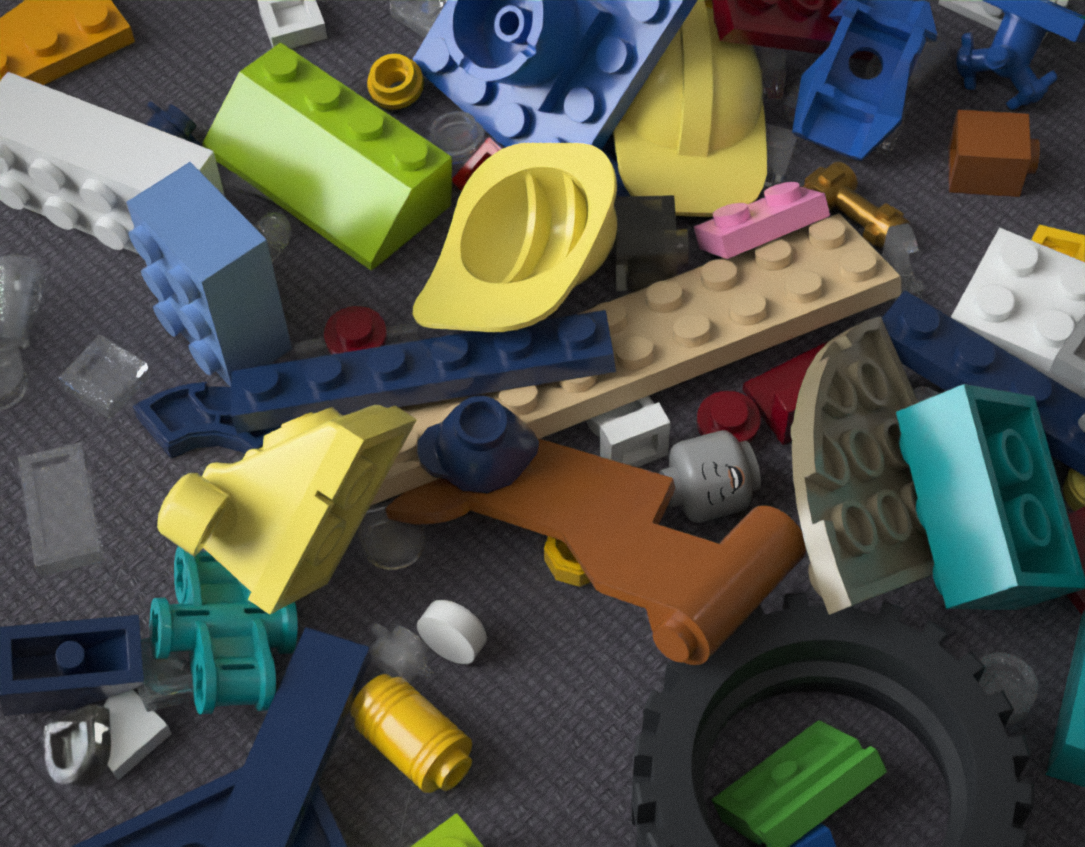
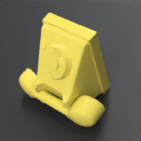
(292, 504)

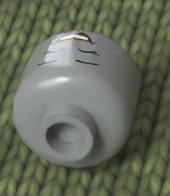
(712, 476)

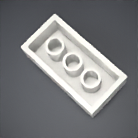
(83, 160)
(1025, 300)

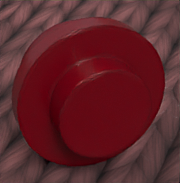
(354, 330)
(729, 412)

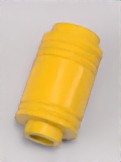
(412, 733)

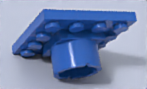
(548, 64)

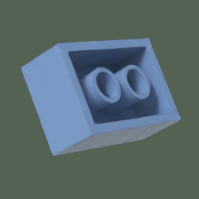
(208, 273)

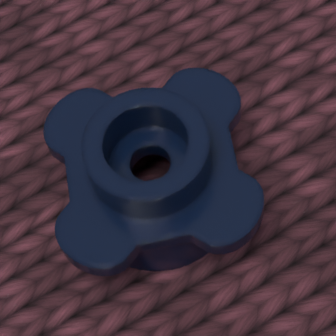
(172, 122)

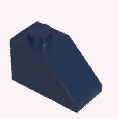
(68, 663)

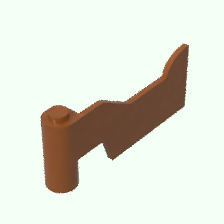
(611, 524)

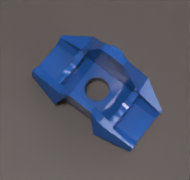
(853, 112)

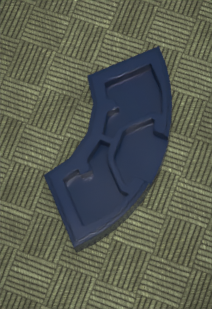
(195, 418)

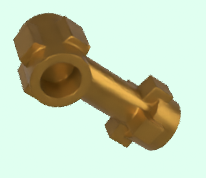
(839, 184)

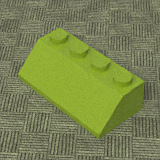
(330, 156)

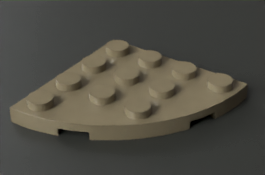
(851, 474)

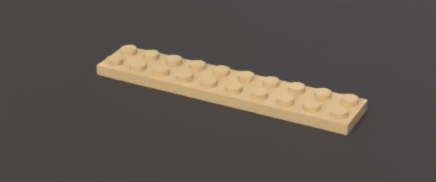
(691, 328)

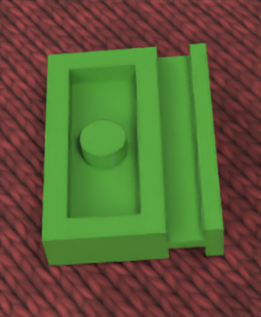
(798, 786)

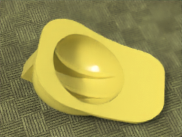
(697, 123)
(522, 238)

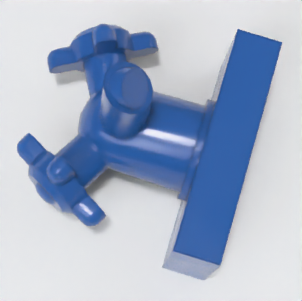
(1016, 45)

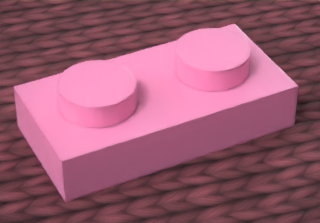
(746, 226)

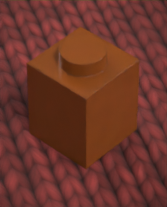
(991, 153)

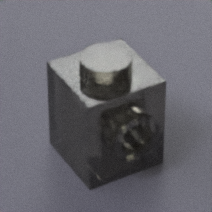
(647, 241)

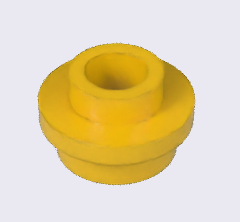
(394, 69)

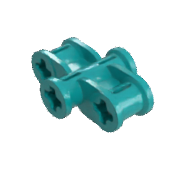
(222, 632)

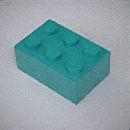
(989, 499)

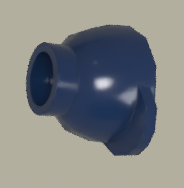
(478, 446)

